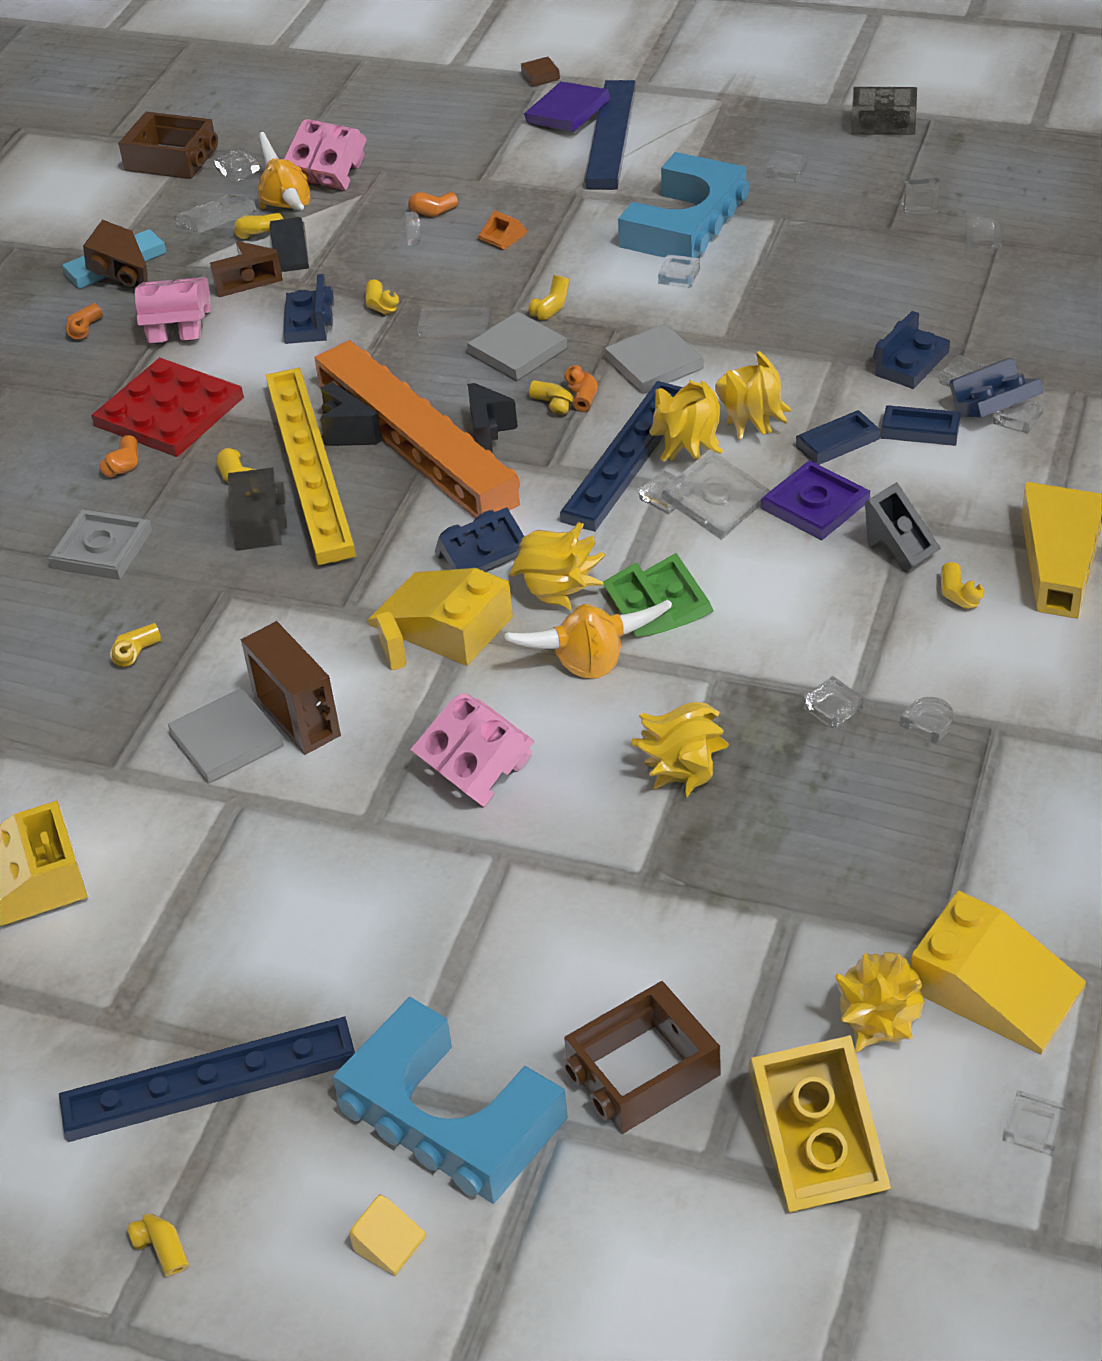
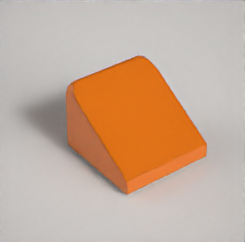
(502, 230)

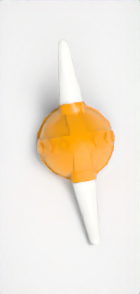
(282, 181)
(589, 638)

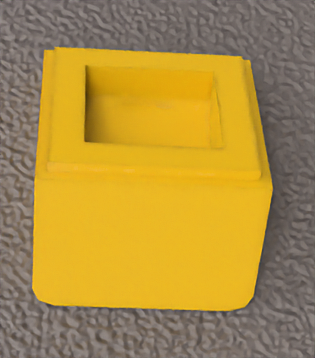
(386, 1235)

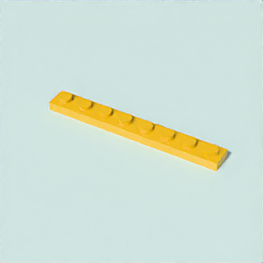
(310, 467)

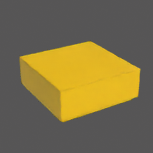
(391, 640)

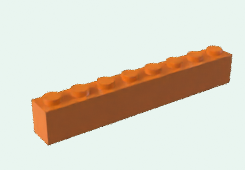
(421, 432)

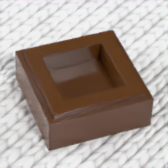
(540, 71)

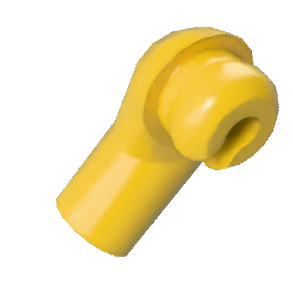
(254, 224)
(378, 299)
(553, 302)
(554, 393)
(229, 462)
(953, 589)
(129, 644)
(164, 1240)

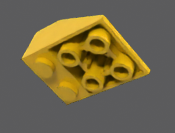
(37, 864)

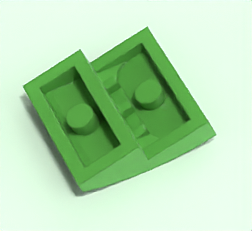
(667, 580)

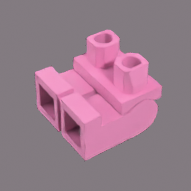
(327, 152)
(172, 302)
(473, 746)

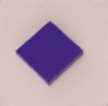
(567, 106)
(815, 500)

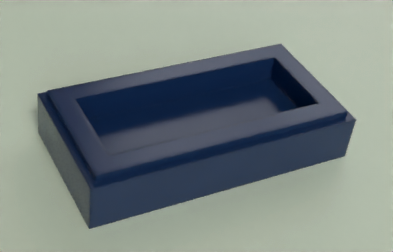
(920, 425)
(837, 437)

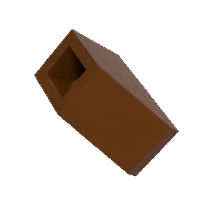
(115, 254)

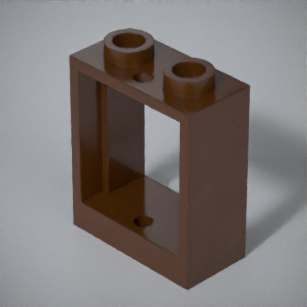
(143, 154)
(290, 686)
(649, 1009)

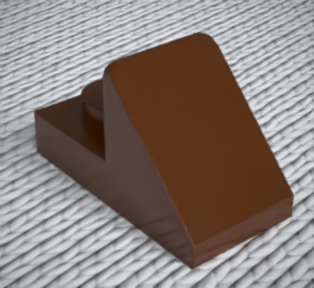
(250, 269)

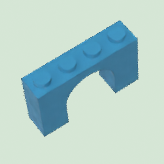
(685, 232)
(477, 1150)

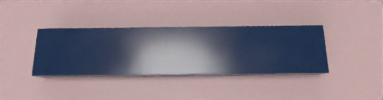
(611, 136)
(616, 466)
(205, 1079)

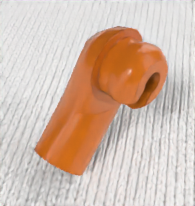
(431, 205)
(78, 323)
(583, 385)
(121, 460)

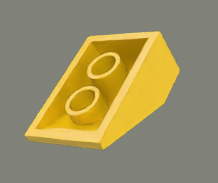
(450, 611)
(995, 973)
(818, 1124)

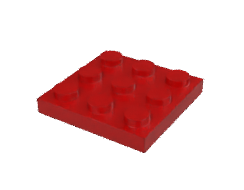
(168, 406)

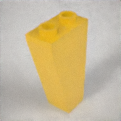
(1060, 544)

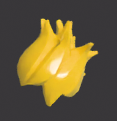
(752, 394)
(687, 420)
(556, 564)
(681, 744)
(880, 998)

